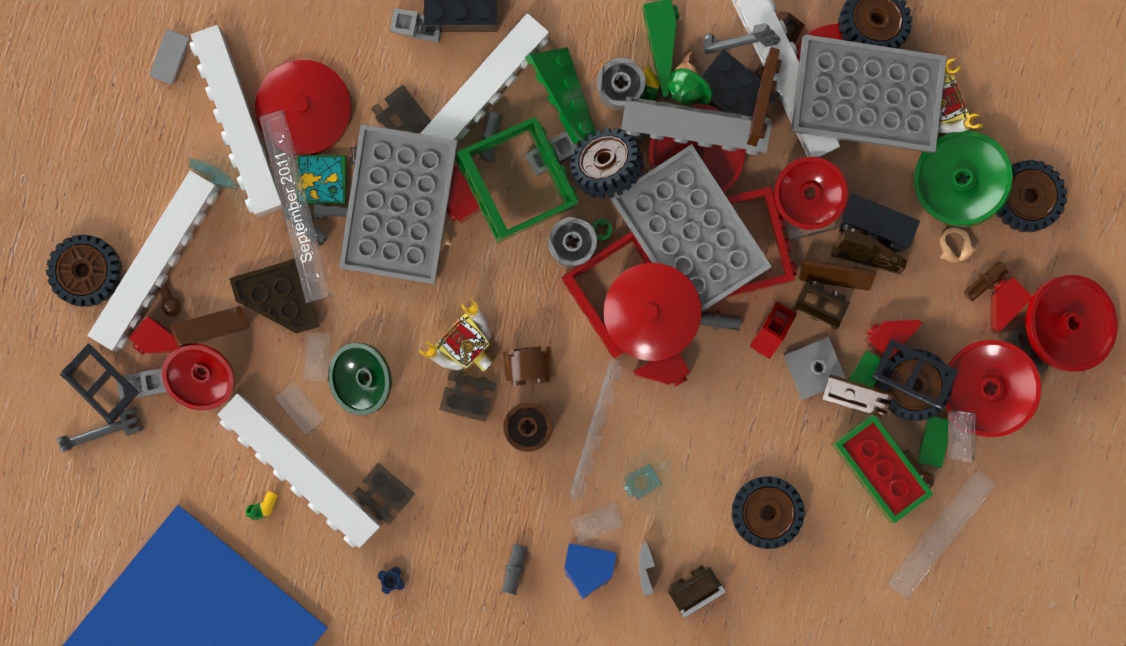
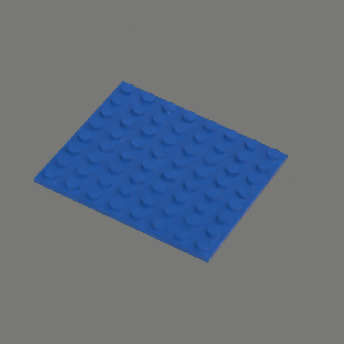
(194, 593)

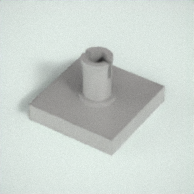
(812, 367)

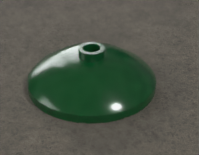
(350, 379)

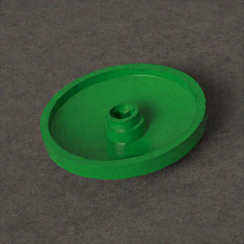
(964, 179)

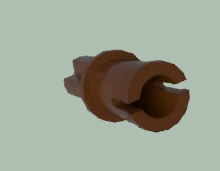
(986, 281)

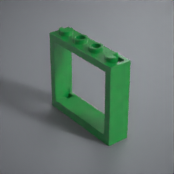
(548, 155)

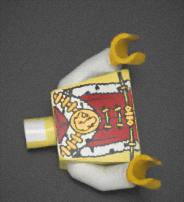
(953, 111)
(463, 342)

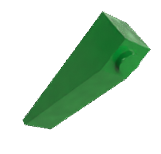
(660, 26)

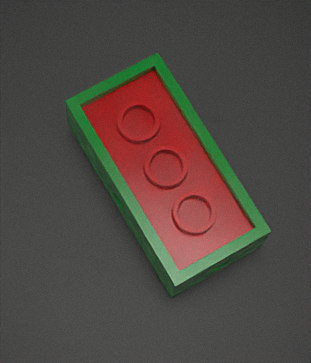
(882, 469)

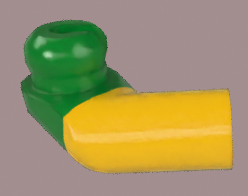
(651, 85)
(262, 509)

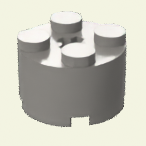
(611, 73)
(577, 230)

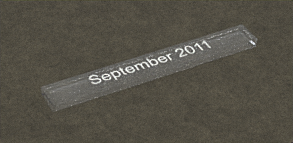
(295, 206)

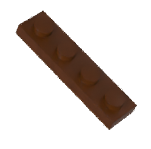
(766, 88)

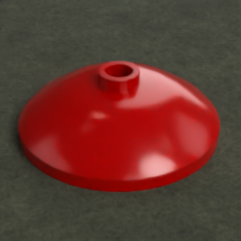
(809, 211)
(195, 387)

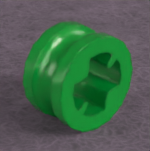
(603, 222)

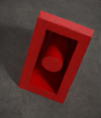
(461, 199)
(1007, 302)
(773, 330)
(896, 330)
(152, 338)
(665, 371)

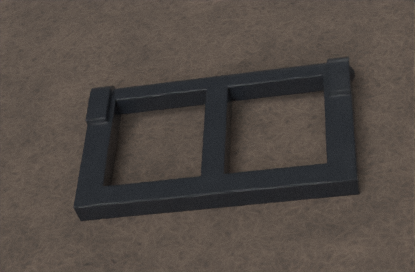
(877, 375)
(88, 395)

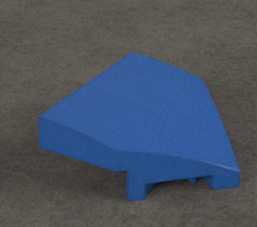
(588, 568)

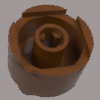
(528, 364)
(518, 416)

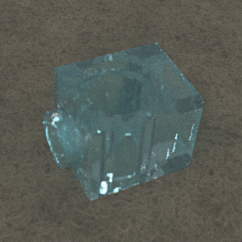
(652, 482)

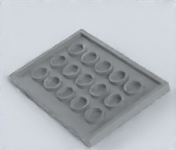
(868, 93)
(398, 203)
(691, 226)

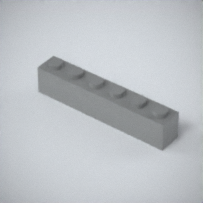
(691, 124)

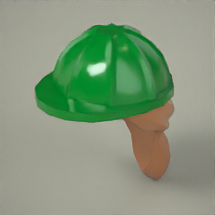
(688, 86)

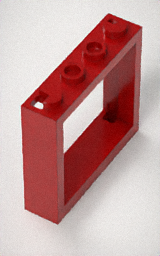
(782, 244)
(581, 300)

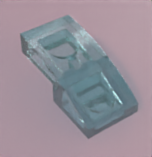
(218, 177)

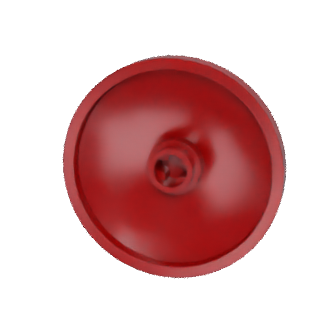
(313, 103)
(723, 164)
(652, 311)
(1071, 323)
(996, 385)

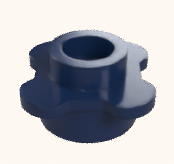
(387, 586)

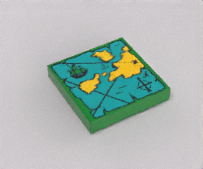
(323, 178)

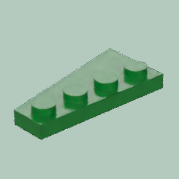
(560, 79)

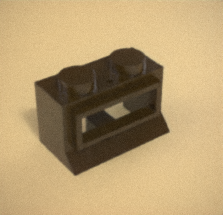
(818, 313)
(702, 599)

